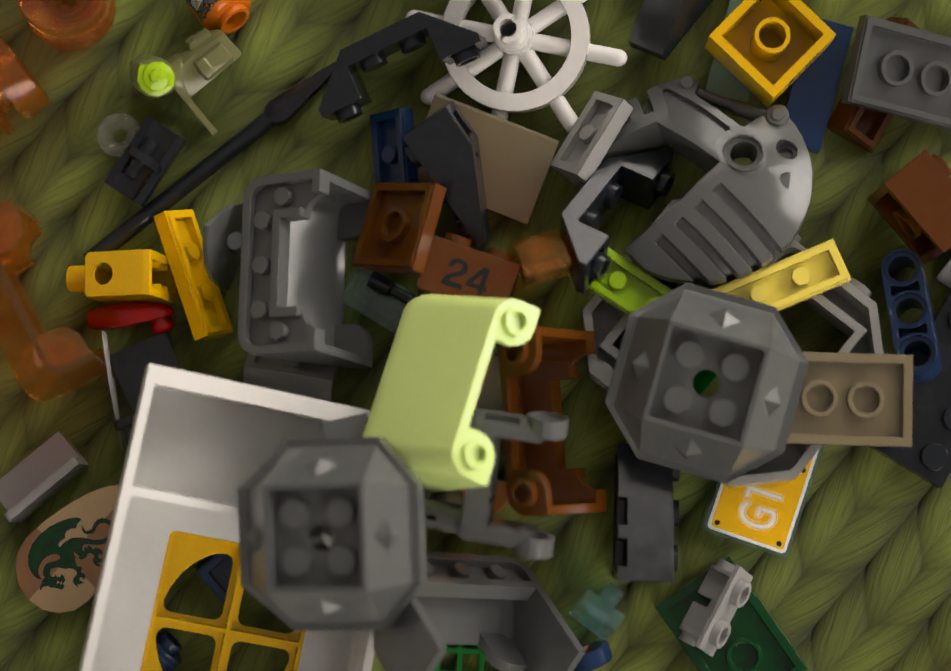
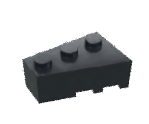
(643, 519)

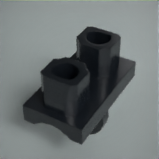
(145, 161)

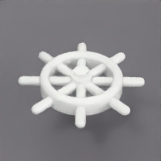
(516, 40)

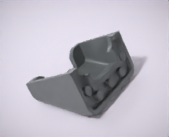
(296, 269)

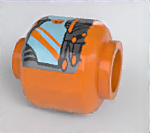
(222, 14)

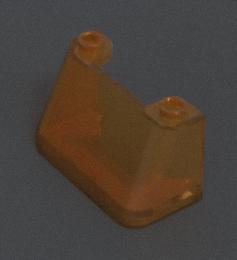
(41, 361)

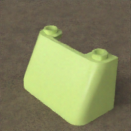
(435, 383)

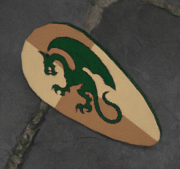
(65, 553)

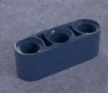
(904, 296)

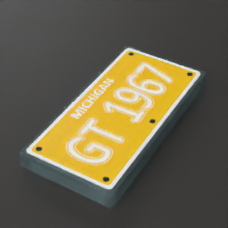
(761, 514)

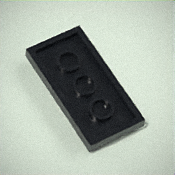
(931, 413)

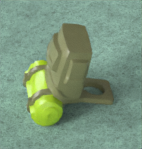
(186, 72)

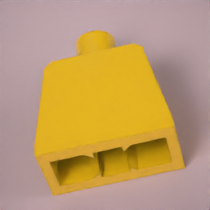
(124, 277)

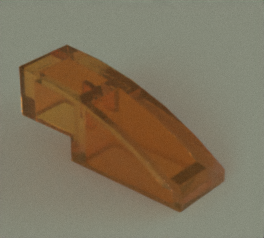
(540, 257)

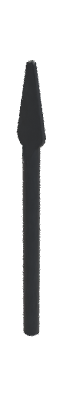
(276, 113)

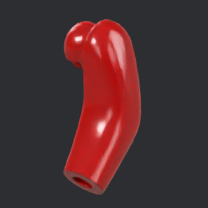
(132, 313)

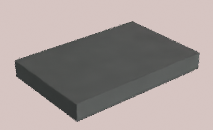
(900, 72)

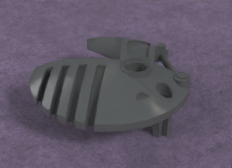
(734, 210)

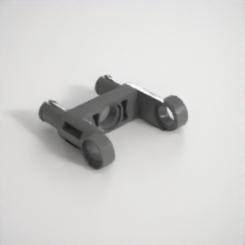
(474, 517)

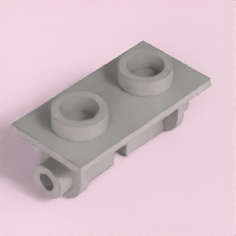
(710, 626)

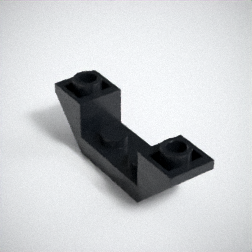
(346, 89)
(631, 177)

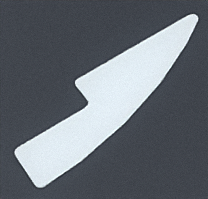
(112, 383)

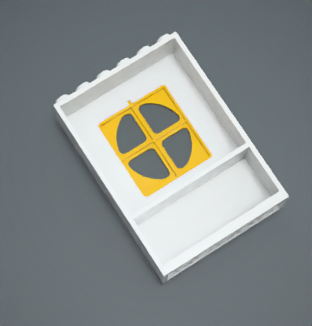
(179, 503)

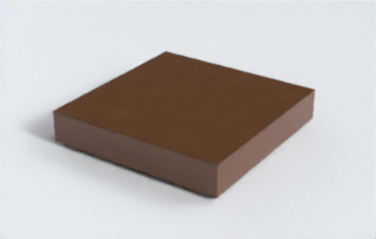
(399, 227)

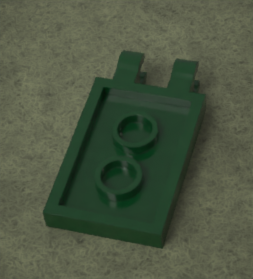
(753, 641)

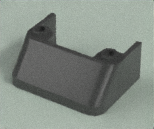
(480, 603)

